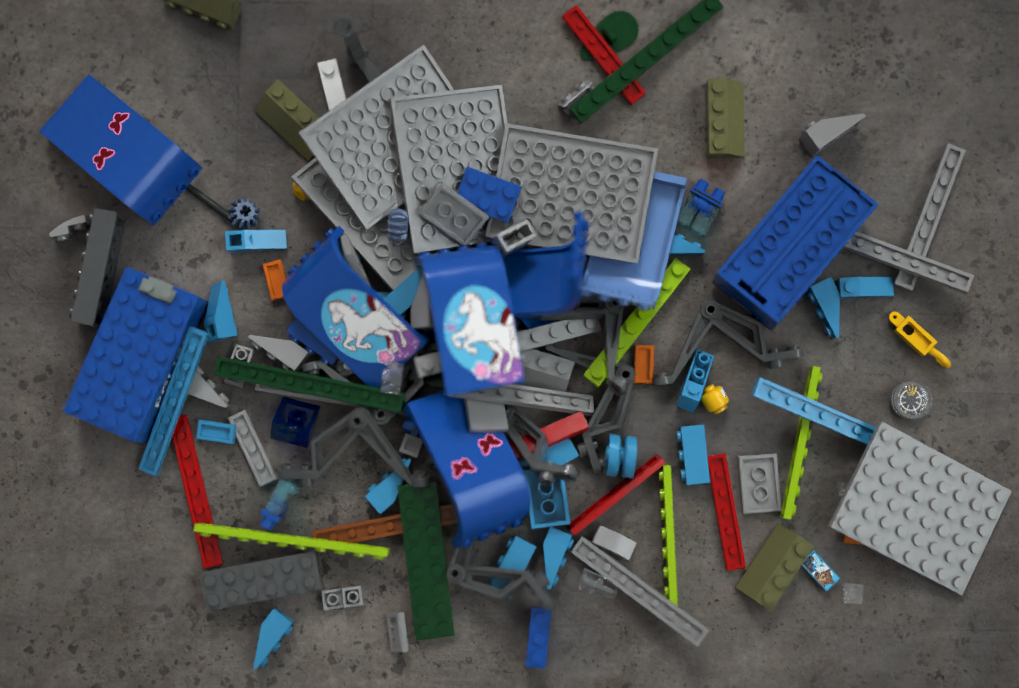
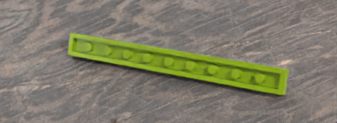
(300, 542)

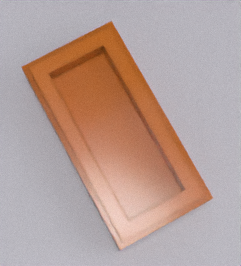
(275, 277)
(643, 364)

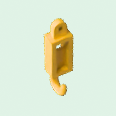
(920, 340)

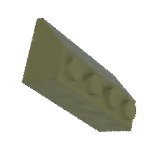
(221, 12)
(286, 115)
(724, 118)
(774, 566)

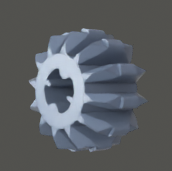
(242, 220)
(397, 225)

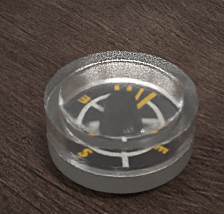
(911, 399)

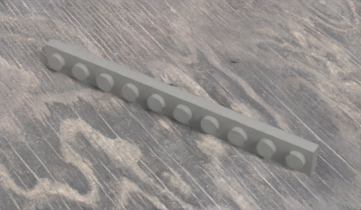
(527, 340)

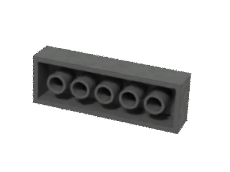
(98, 268)
(261, 580)

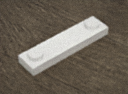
(331, 82)

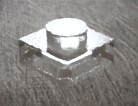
(852, 593)

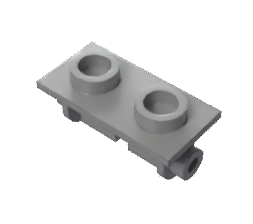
(580, 91)

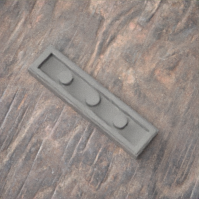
(253, 449)

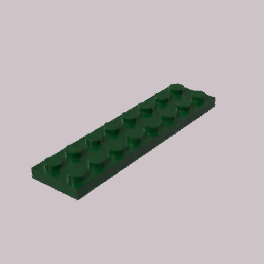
(425, 561)

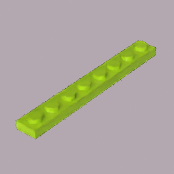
(637, 322)
(799, 451)
(667, 533)

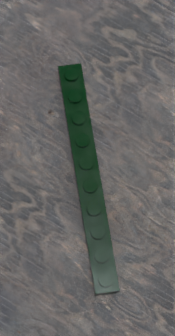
(645, 59)
(309, 384)

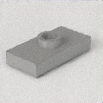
(397, 632)

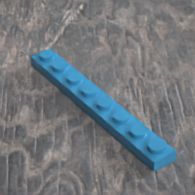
(173, 401)
(812, 411)

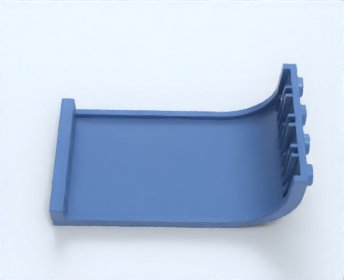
(641, 282)

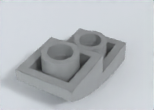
(65, 229)
(242, 354)
(613, 542)
(341, 597)

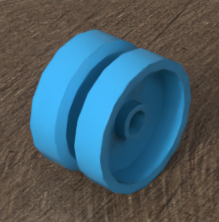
(617, 455)

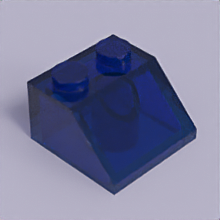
(294, 422)

